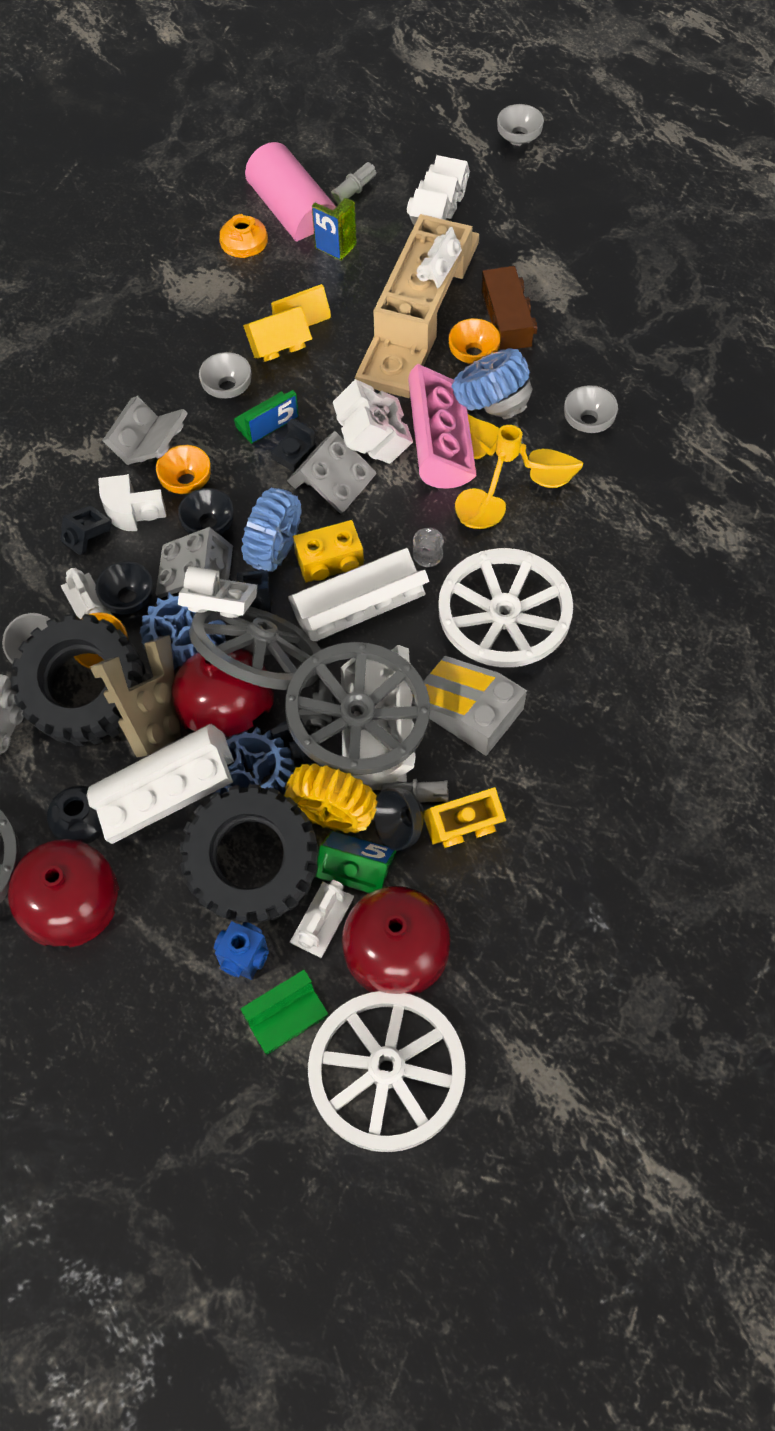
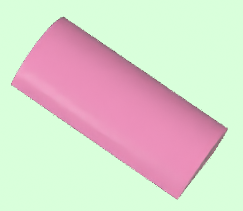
(286, 188)
(440, 430)

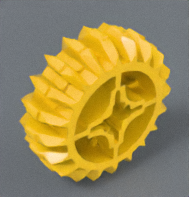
(332, 798)

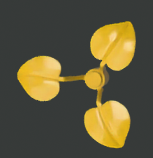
(547, 466)

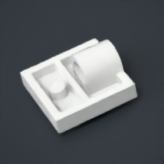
(206, 591)

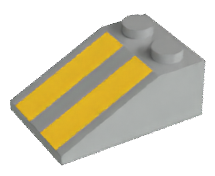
(473, 702)

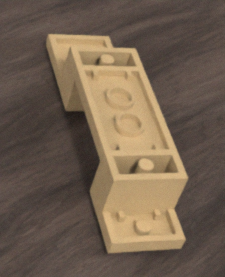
(409, 307)

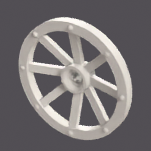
(505, 603)
(384, 1079)

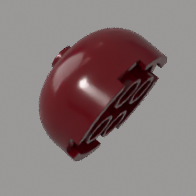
(213, 697)
(71, 907)
(396, 941)

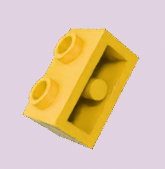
(277, 333)
(328, 551)
(464, 815)

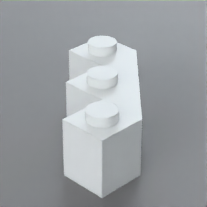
(440, 189)

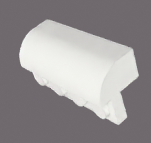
(358, 595)
(400, 729)
(161, 783)

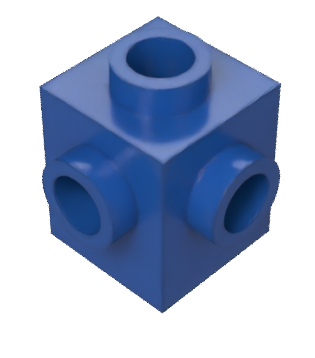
(243, 960)

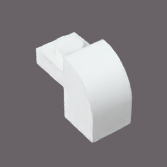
(127, 507)

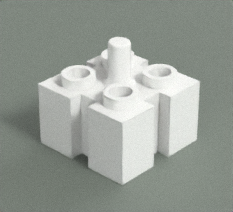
(372, 422)

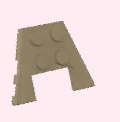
(148, 707)

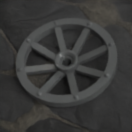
(263, 636)
(358, 702)

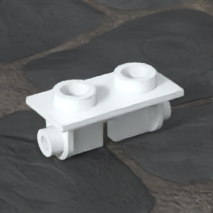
(441, 258)
(82, 593)
(322, 918)

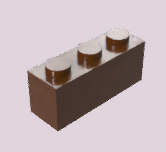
(508, 307)

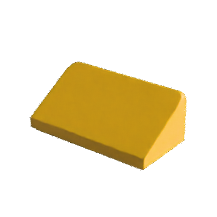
(312, 302)

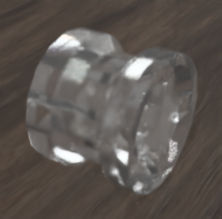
(431, 540)

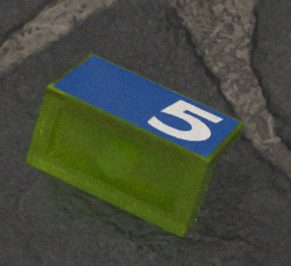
(335, 228)

